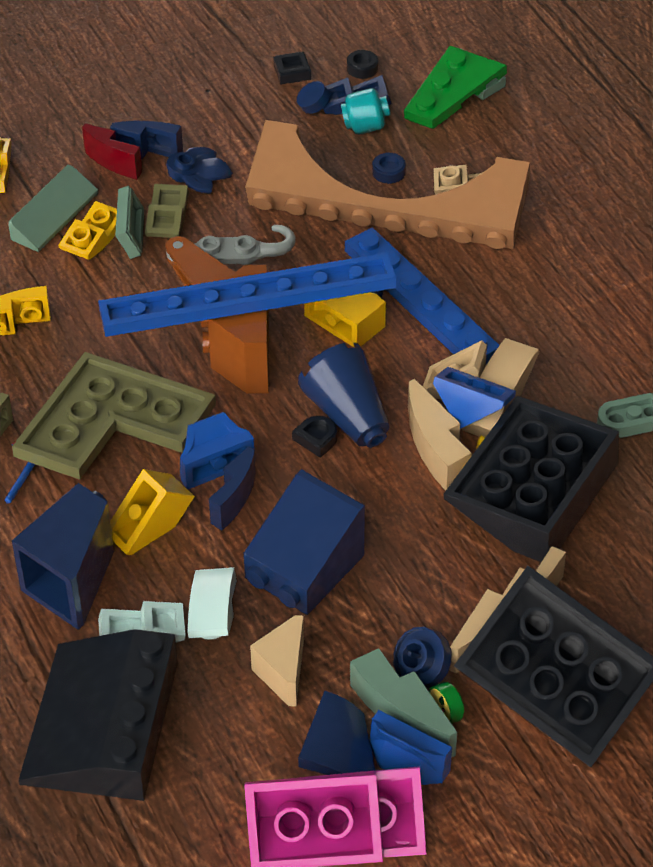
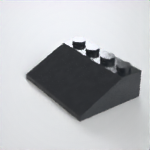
(534, 476)
(558, 666)
(102, 714)

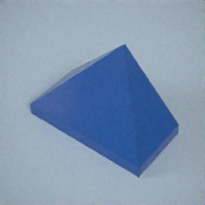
(469, 396)

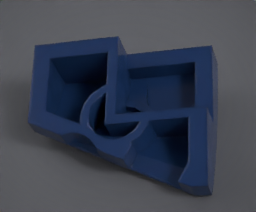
(337, 739)

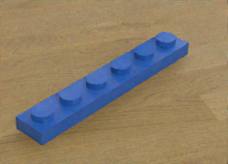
(422, 297)

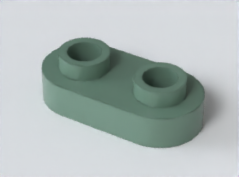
(628, 415)

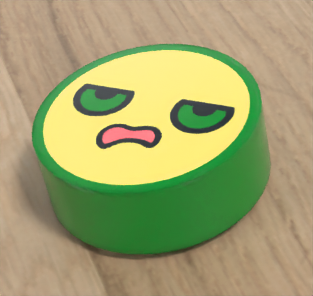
(448, 700)

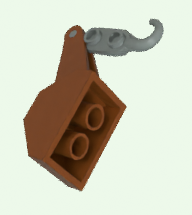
(235, 342)

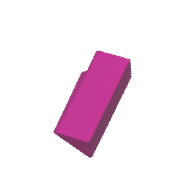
(335, 818)

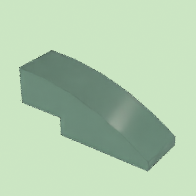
(399, 697)

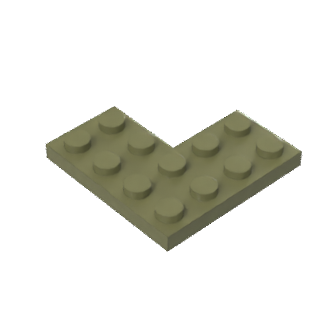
(103, 399)

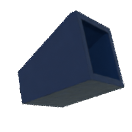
(306, 543)
(66, 554)

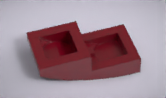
(114, 155)

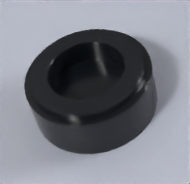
(362, 64)

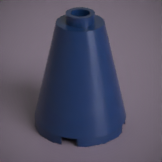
(347, 393)

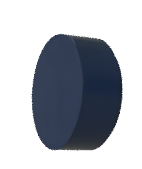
(313, 97)
(388, 168)

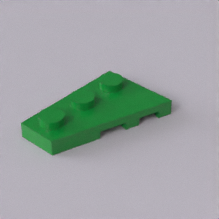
(451, 83)

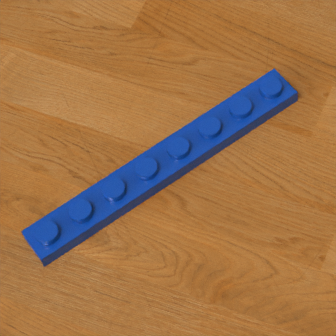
(246, 294)

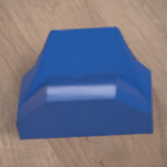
(210, 448)
(404, 746)

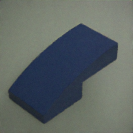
(342, 88)
(150, 136)
(238, 484)

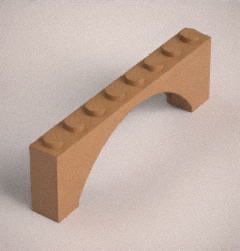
(477, 212)

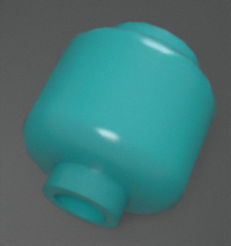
(365, 111)

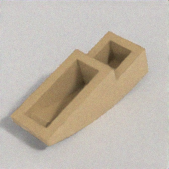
(509, 368)
(435, 435)

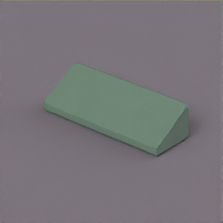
(51, 209)

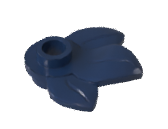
(198, 168)

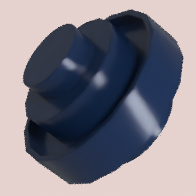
(424, 653)

